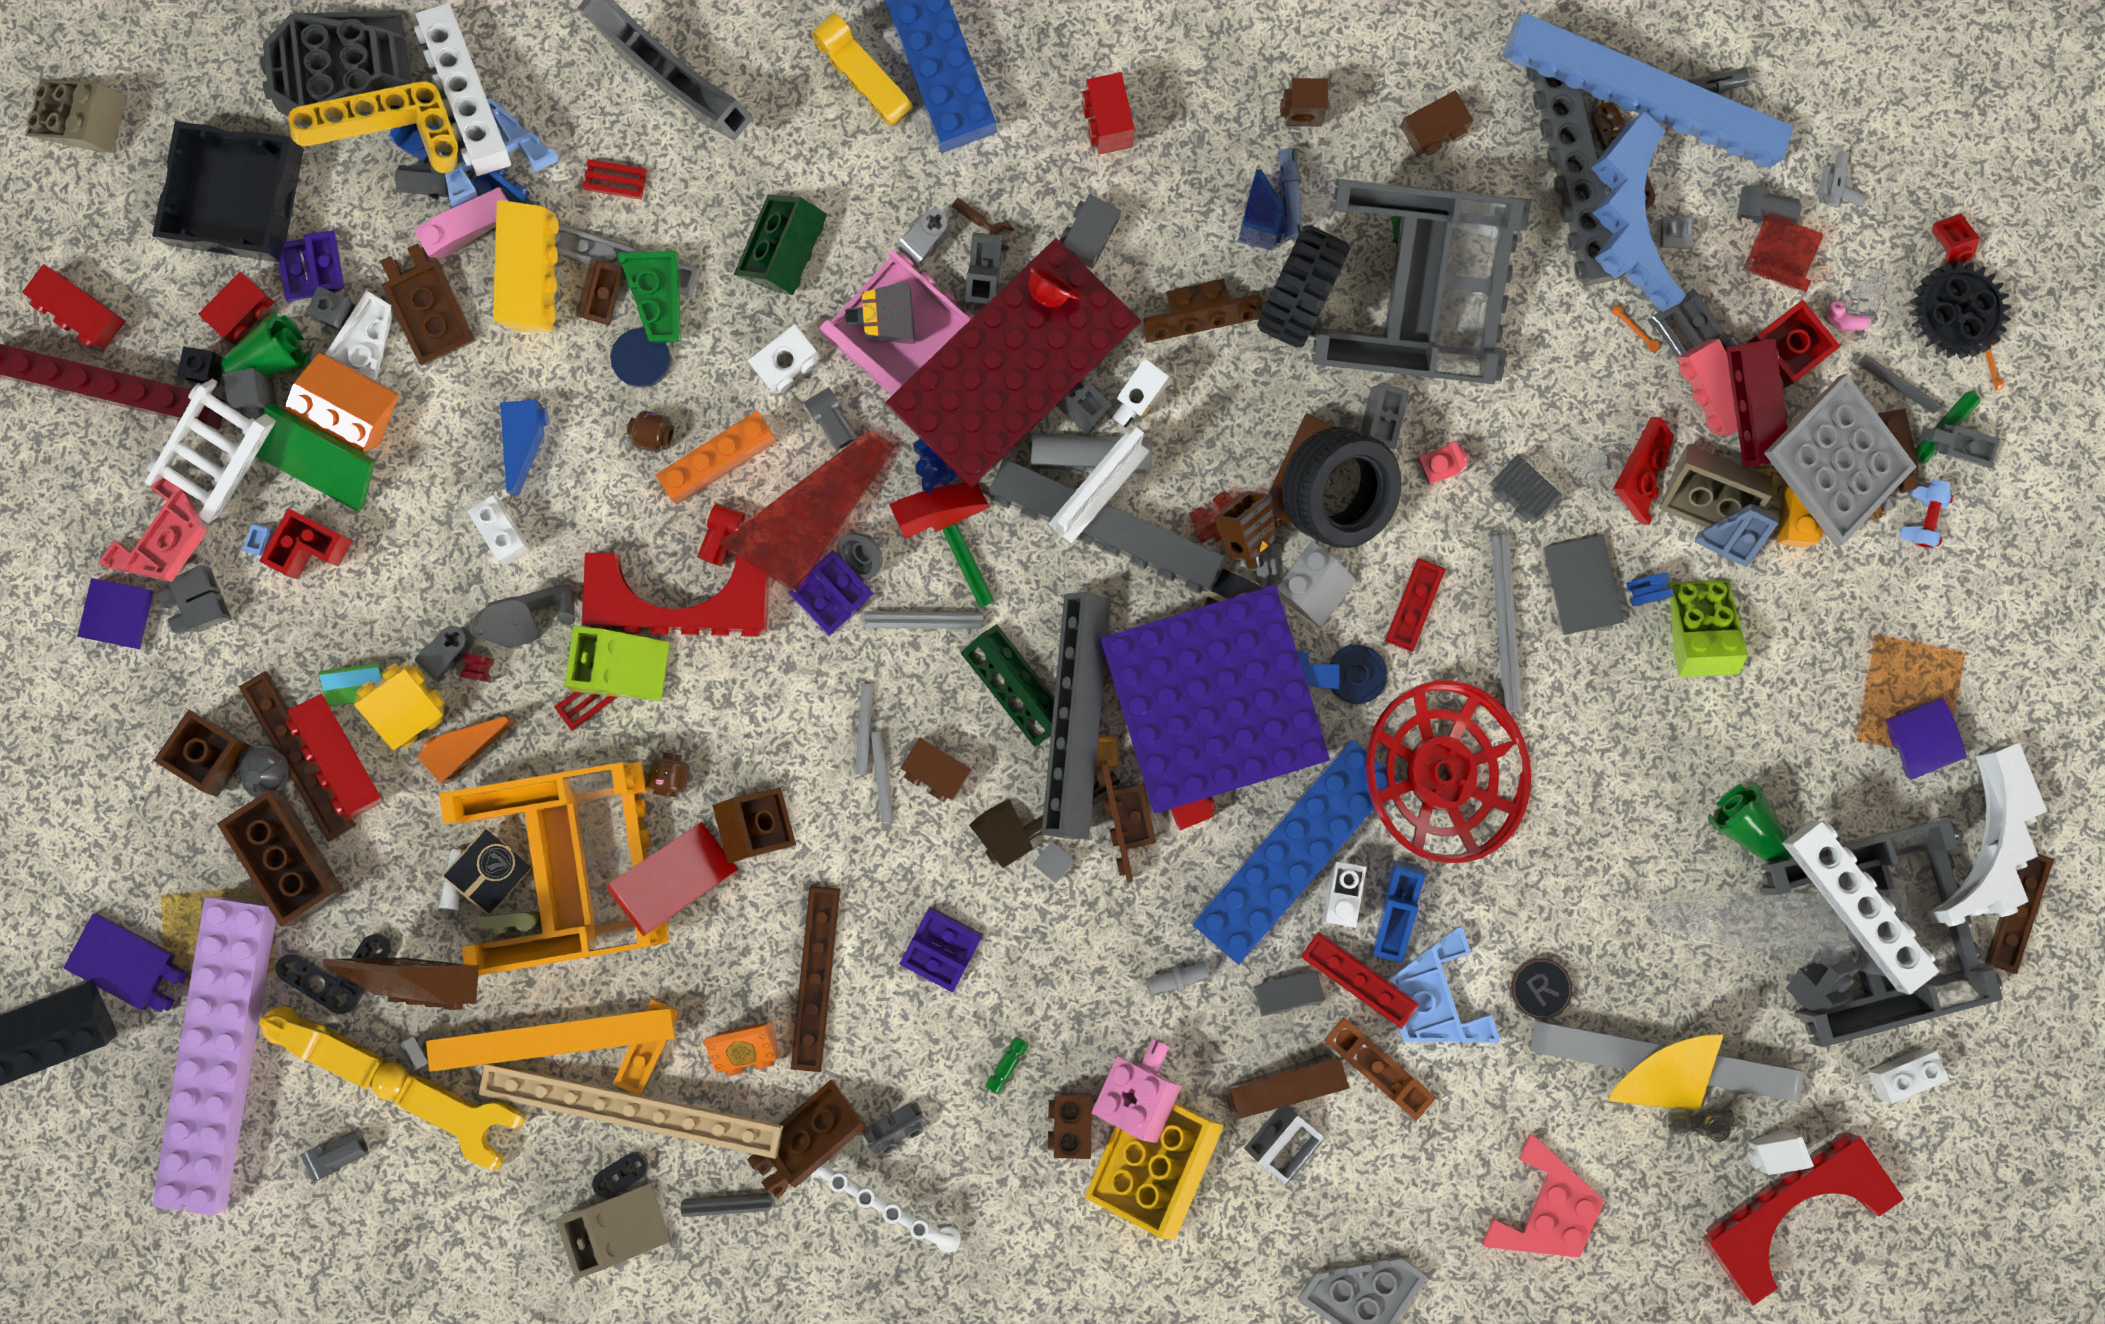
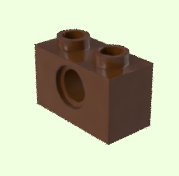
(1305, 102)

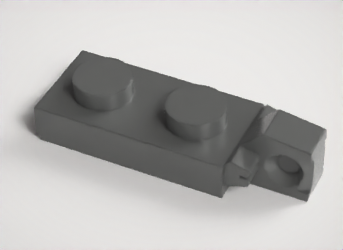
(1963, 444)

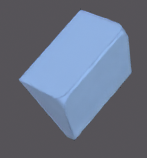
(258, 539)

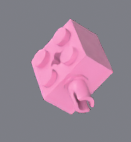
(1141, 1081)

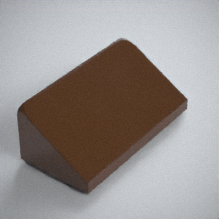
(600, 291)

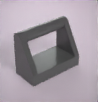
(1275, 1136)

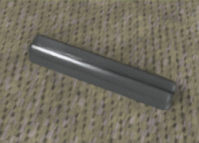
(726, 1205)

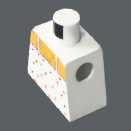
(1151, 382)

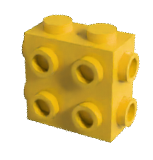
(400, 705)

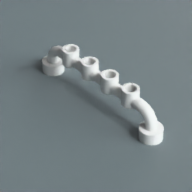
(946, 1238)

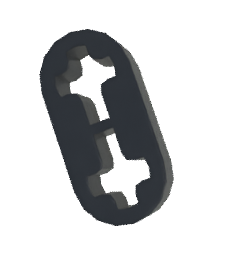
(623, 1181)

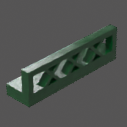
(1019, 681)

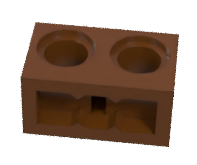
(1078, 1125)

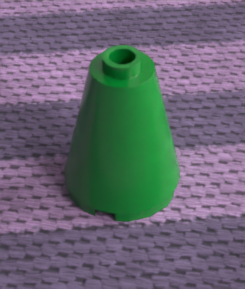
(268, 348)
(1751, 822)

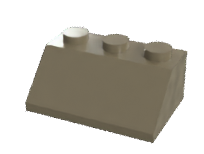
(1712, 488)

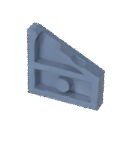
(1739, 534)

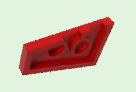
(1638, 479)

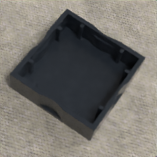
(228, 191)

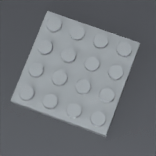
(1840, 460)

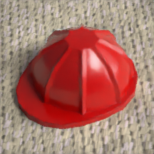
(1050, 289)

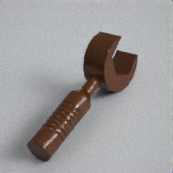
(978, 219)

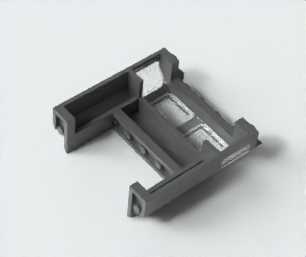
(1443, 283)
(1919, 862)

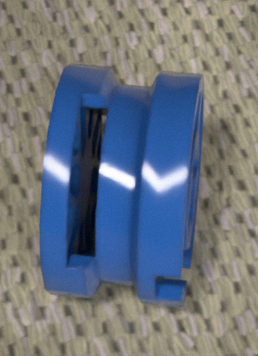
(1646, 593)

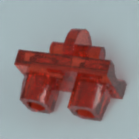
(1205, 524)

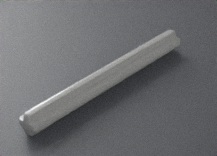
(1506, 623)

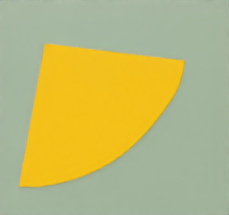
(1672, 1075)

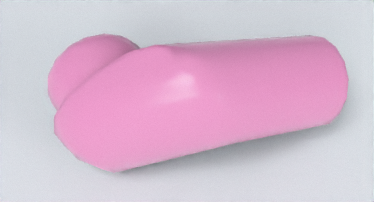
(1843, 321)

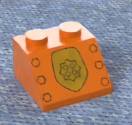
(743, 1047)

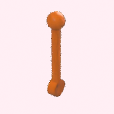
(1653, 345)
(1998, 382)

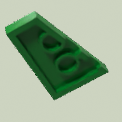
(656, 291)

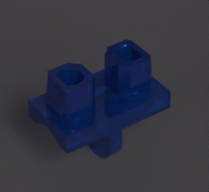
(931, 468)

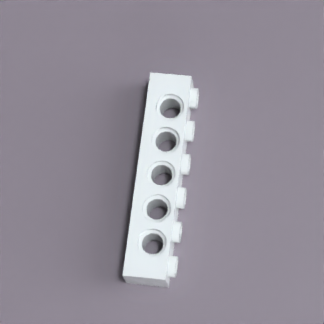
(441, 25)
(1918, 962)

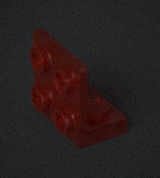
(1783, 252)

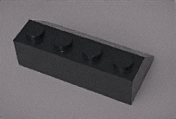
(53, 1031)

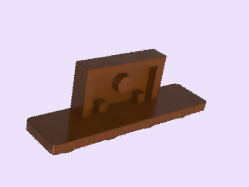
(1201, 309)
(1130, 817)

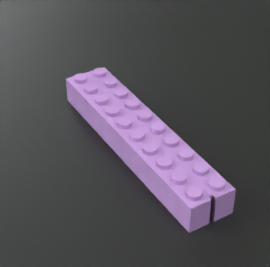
(215, 1055)

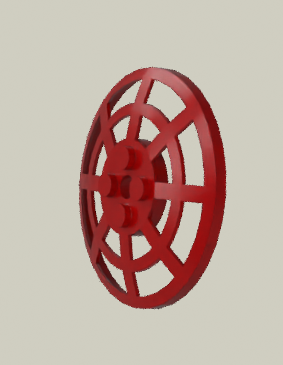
(1460, 768)

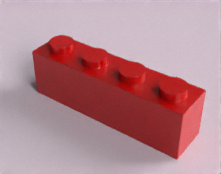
(333, 756)

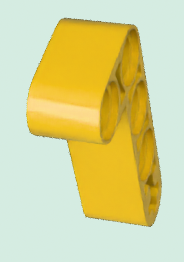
(864, 74)

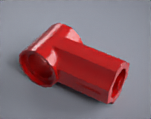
(720, 524)

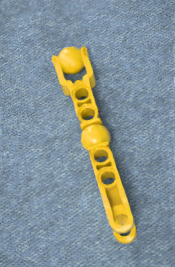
(393, 1083)

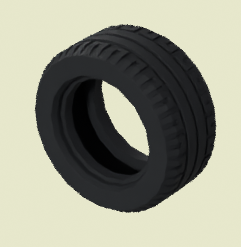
(1309, 471)

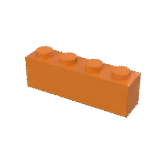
(716, 457)

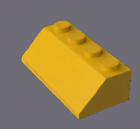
(525, 267)

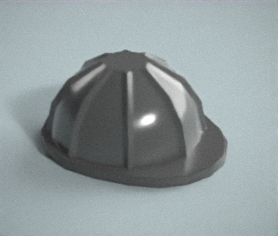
(860, 554)
(262, 769)

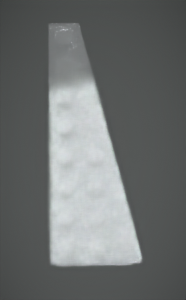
(1781, 925)

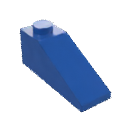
(522, 435)

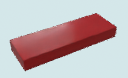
(1414, 605)

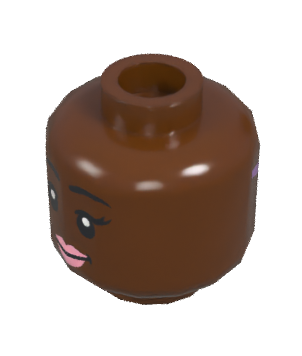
(650, 431)
(668, 775)

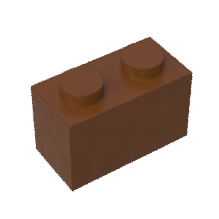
(1436, 124)
(936, 770)

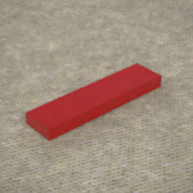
(1360, 980)

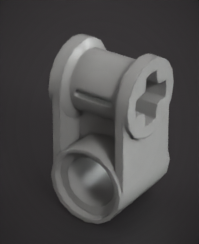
(921, 240)

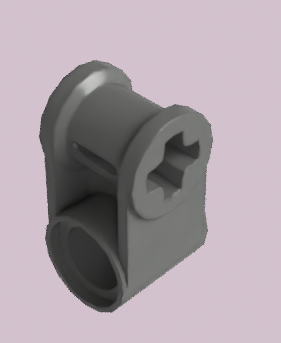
(442, 654)

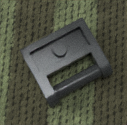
(1693, 319)

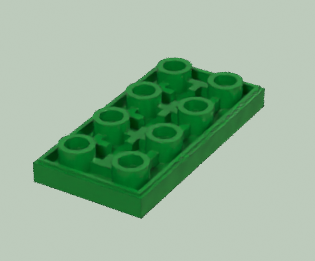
(317, 459)

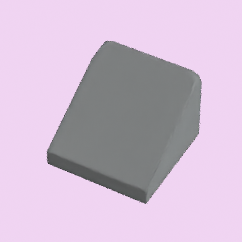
(1054, 862)

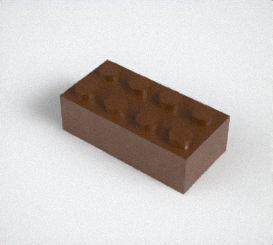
(280, 857)

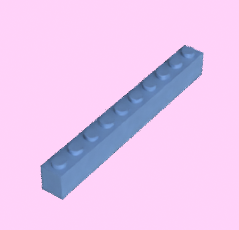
(1645, 88)

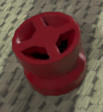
(477, 667)

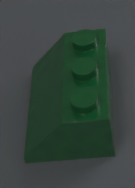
(781, 243)

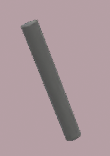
(1899, 384)

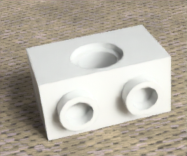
(791, 344)
(499, 530)
(1908, 1075)

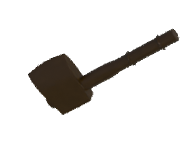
(1004, 833)

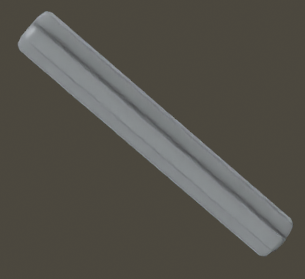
(933, 620)

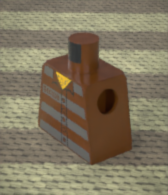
(1248, 527)

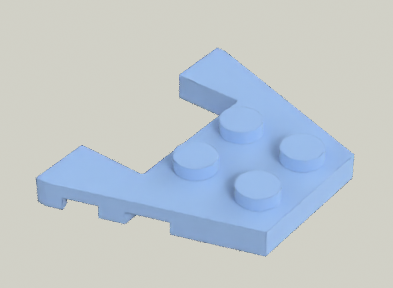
(514, 137)
(1436, 1015)

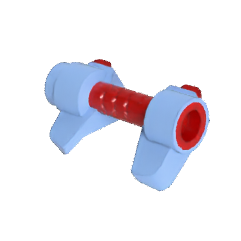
(1935, 498)

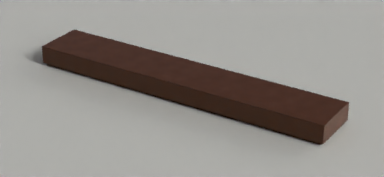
(272, 713)
(815, 979)

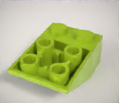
(1706, 629)
(616, 664)

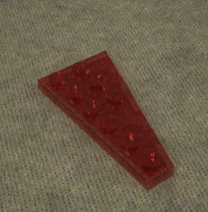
(800, 524)

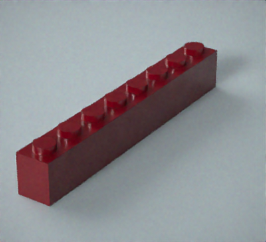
(100, 384)

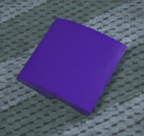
(321, 266)
(831, 593)
(115, 613)
(1926, 738)
(934, 961)

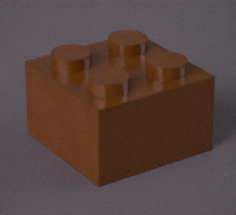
(202, 753)

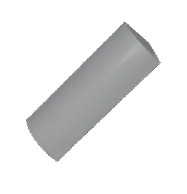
(1078, 451)

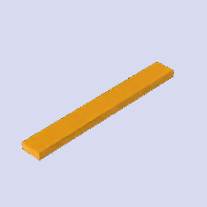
(550, 1039)

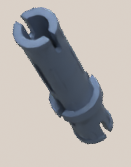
(1289, 182)

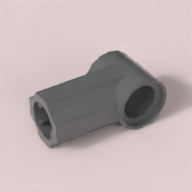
(421, 181)
(1757, 202)
(827, 412)
(329, 1157)

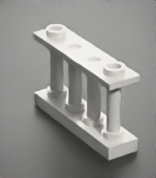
(240, 453)

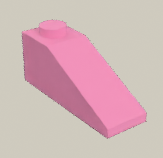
(460, 225)

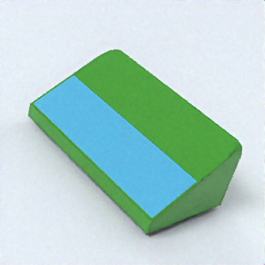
(342, 683)

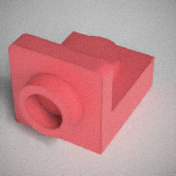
(1443, 462)

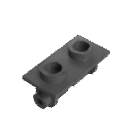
(886, 1136)

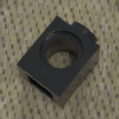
(199, 366)

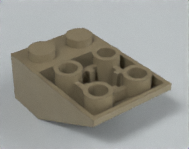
(76, 114)
(612, 1230)

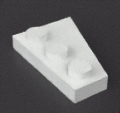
(364, 336)

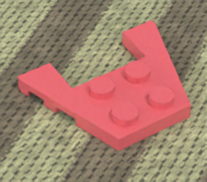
(166, 541)
(1560, 1214)

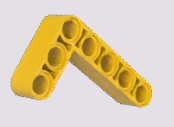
(381, 118)

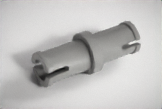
(1177, 978)

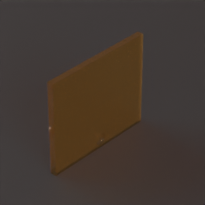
(1903, 678)

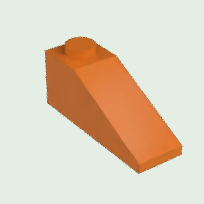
(455, 750)

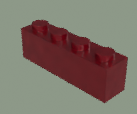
(1757, 398)

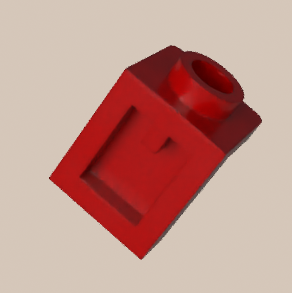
(1956, 238)

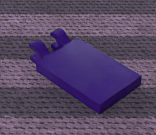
(124, 964)

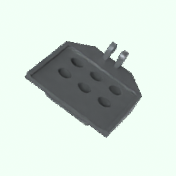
(333, 57)

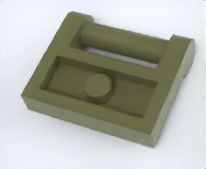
(505, 922)

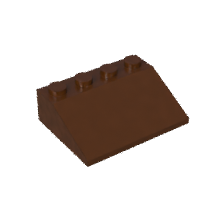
(412, 980)

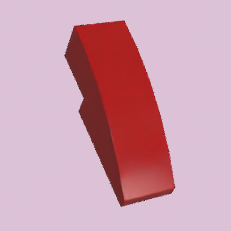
(937, 509)

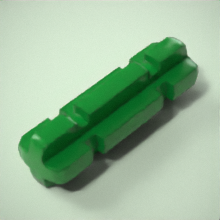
(1006, 1065)

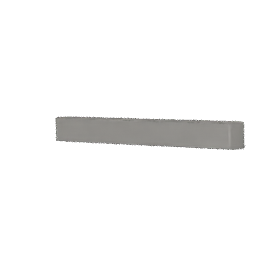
(1628, 1053)

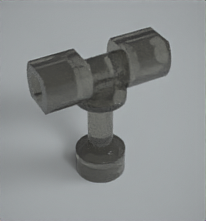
(1711, 1123)

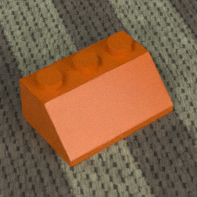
(342, 403)

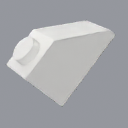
(1779, 1153)

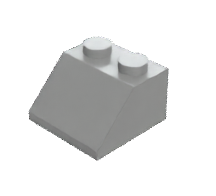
(1315, 584)

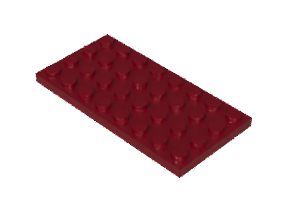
(1011, 366)

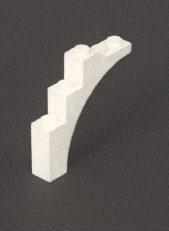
(2006, 844)

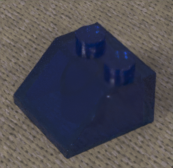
(1263, 215)

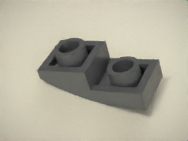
(1289, 993)

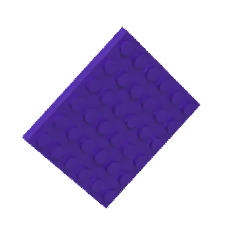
(1215, 699)

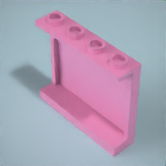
(934, 319)

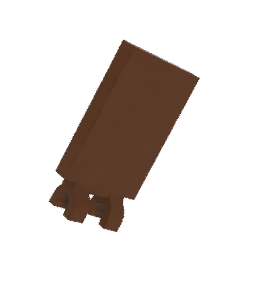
(426, 307)
(809, 1138)

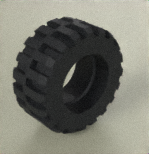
(1303, 286)

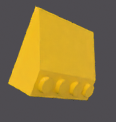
(1157, 1180)

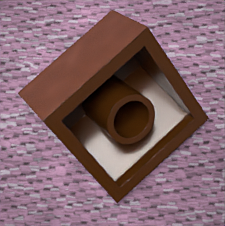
(754, 825)

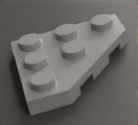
(1364, 1292)

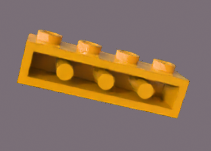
(1795, 522)

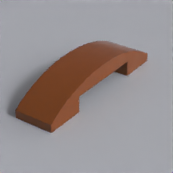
(1379, 1068)

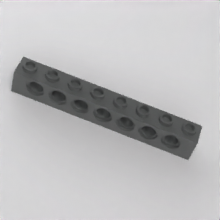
(1583, 154)

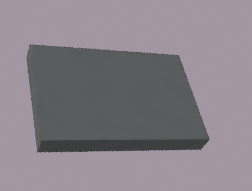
(1583, 584)

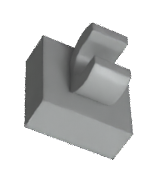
(1676, 232)
(414, 1052)

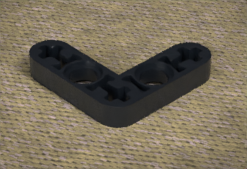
(342, 984)

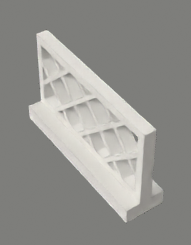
(1099, 486)

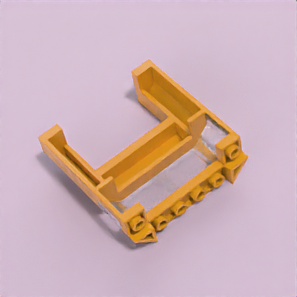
(581, 837)

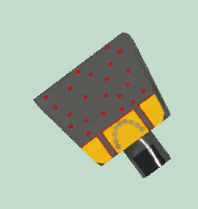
(885, 314)

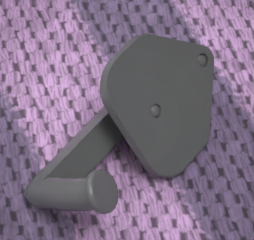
(511, 621)

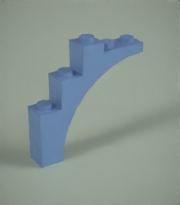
(1624, 213)

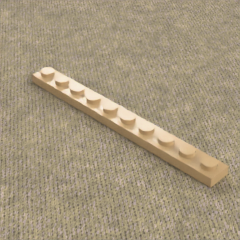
(631, 1110)

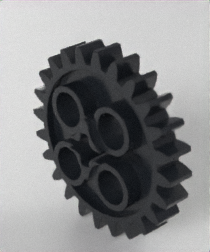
(1969, 287)

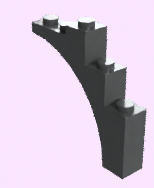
(669, 73)

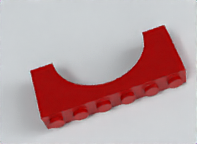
(612, 603)
(1745, 1238)

